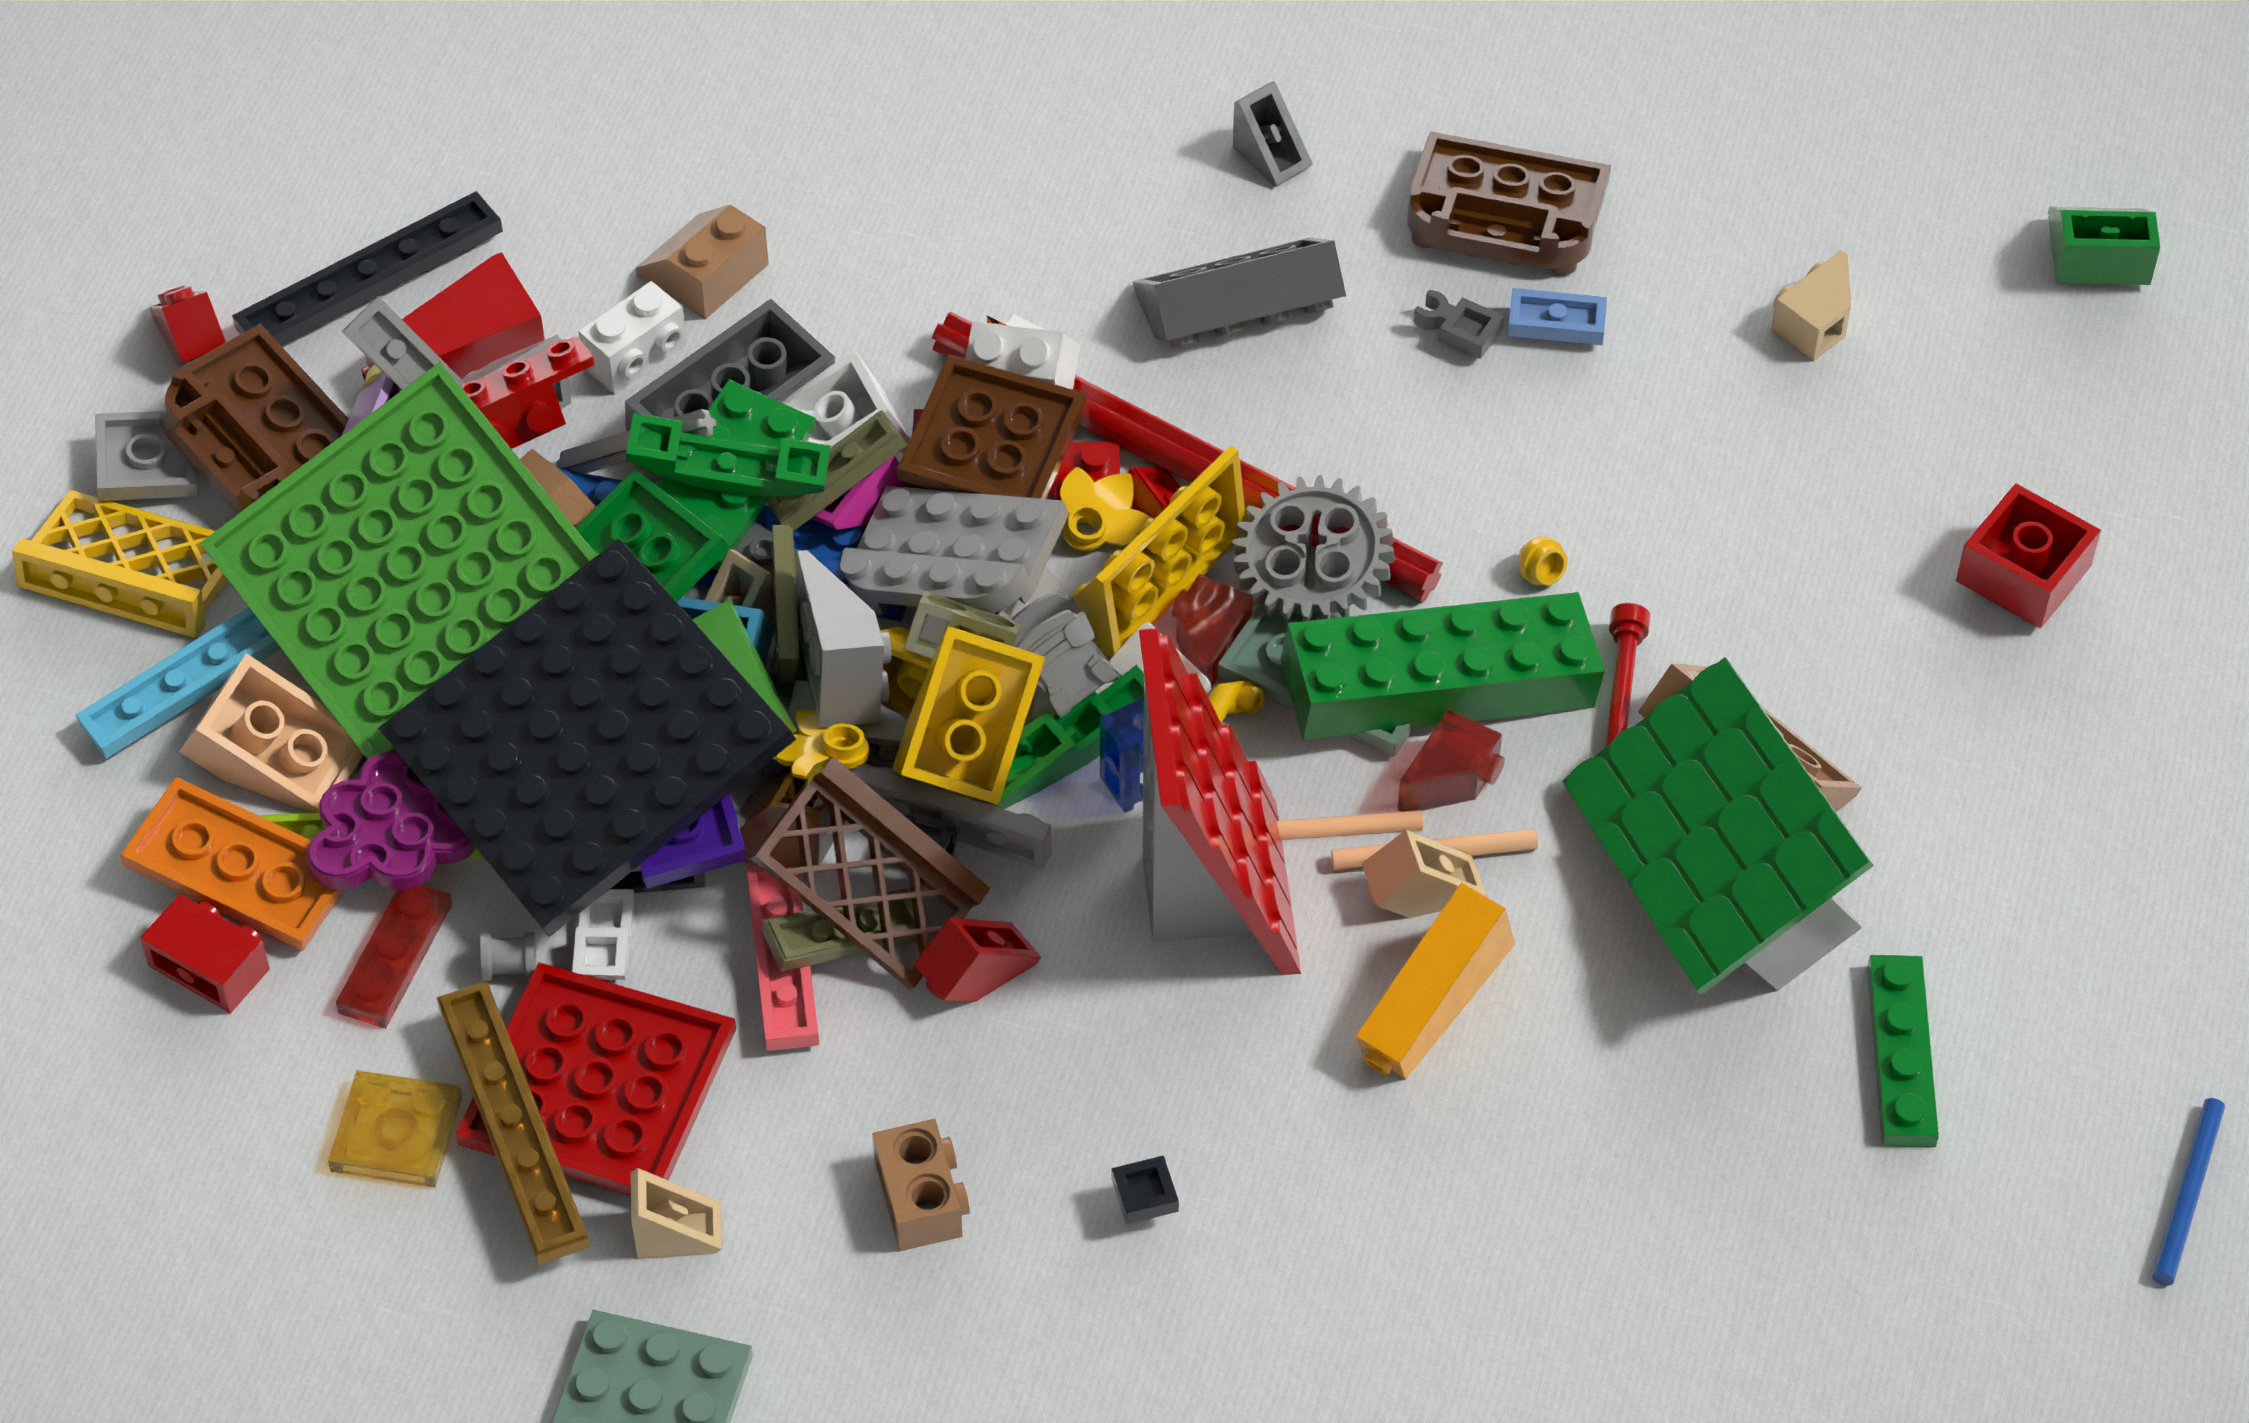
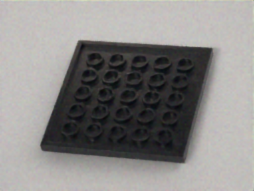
(586, 736)

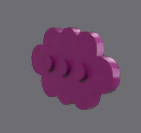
(383, 830)

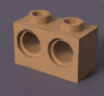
(912, 1185)

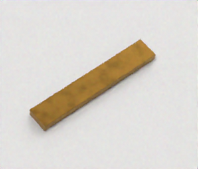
(513, 1123)

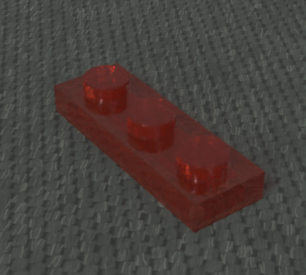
(393, 955)

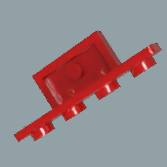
(521, 395)

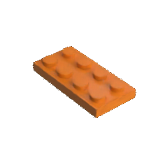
(232, 863)

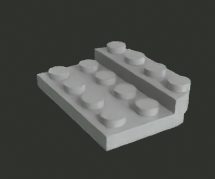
(954, 546)

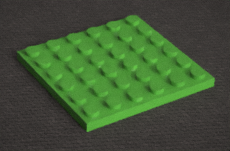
(397, 553)

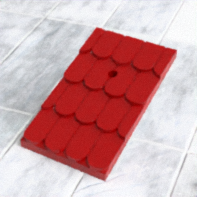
(1207, 819)

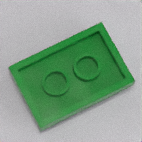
(658, 532)

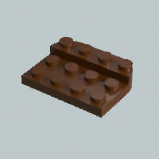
(1505, 202)
(248, 416)

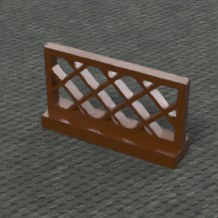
(885, 831)

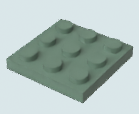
(651, 1374)

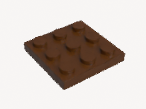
(991, 432)

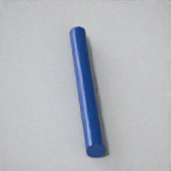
(2188, 1192)

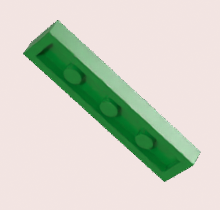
(1902, 1051)

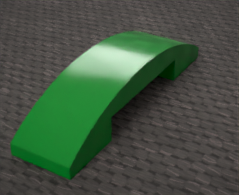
(726, 464)

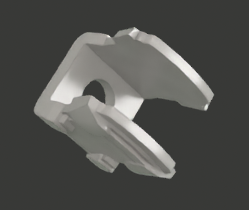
(1072, 661)

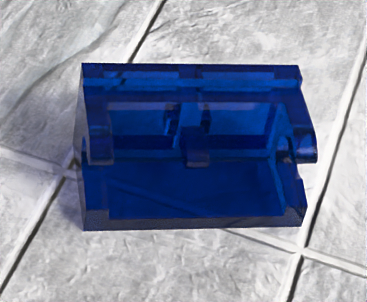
(1123, 753)

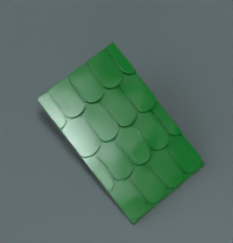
(1722, 834)

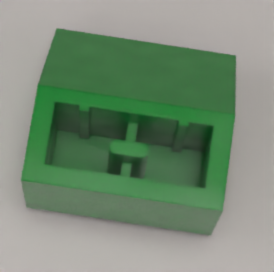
(2104, 245)

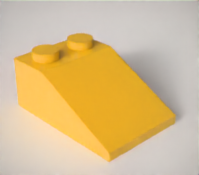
(969, 715)

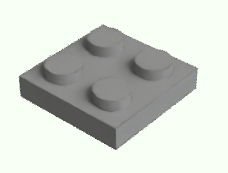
(139, 459)

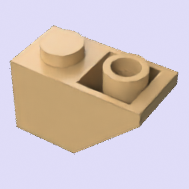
(1815, 309)

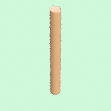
(1350, 825)
(1472, 845)

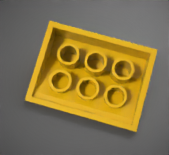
(1165, 555)

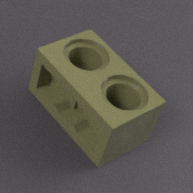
(937, 611)

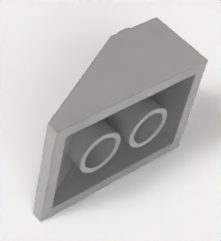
(839, 647)

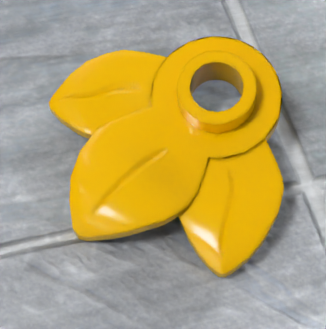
(1103, 506)
(817, 744)

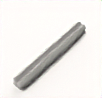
(613, 449)

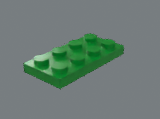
(745, 418)

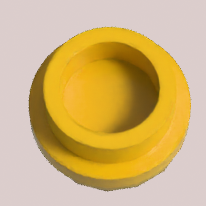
(1542, 561)

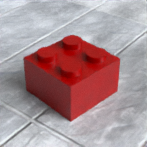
(2028, 555)

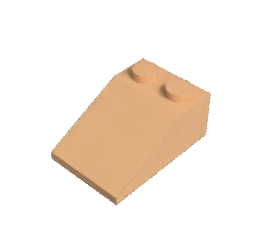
(272, 739)

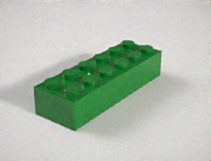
(1460, 658)

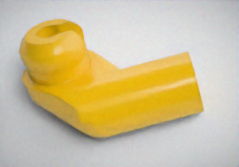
(1236, 698)

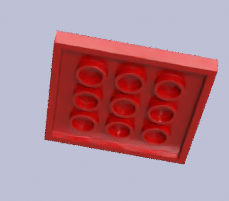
(610, 1074)

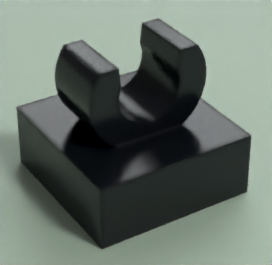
(1145, 1189)

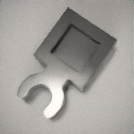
(1461, 326)

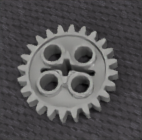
(1268, 549)

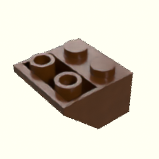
(765, 808)

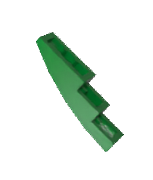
(1059, 746)

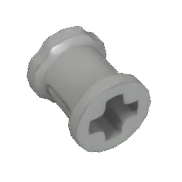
(507, 955)

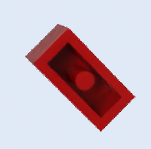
(205, 952)

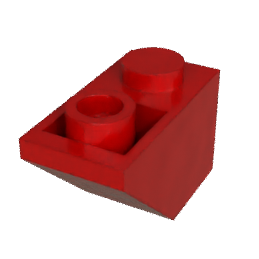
(187, 323)

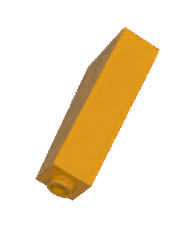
(1436, 982)

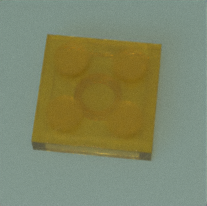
(395, 1128)

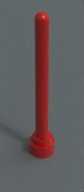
(1629, 627)

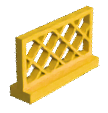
(118, 585)

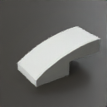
(605, 936)

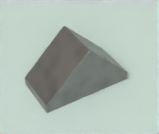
(1268, 135)

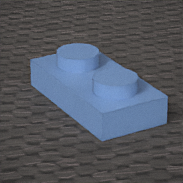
(1557, 316)

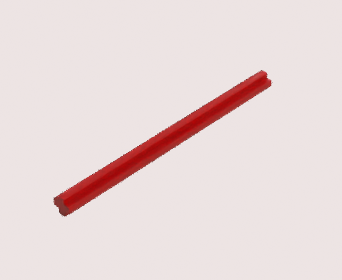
(1189, 456)

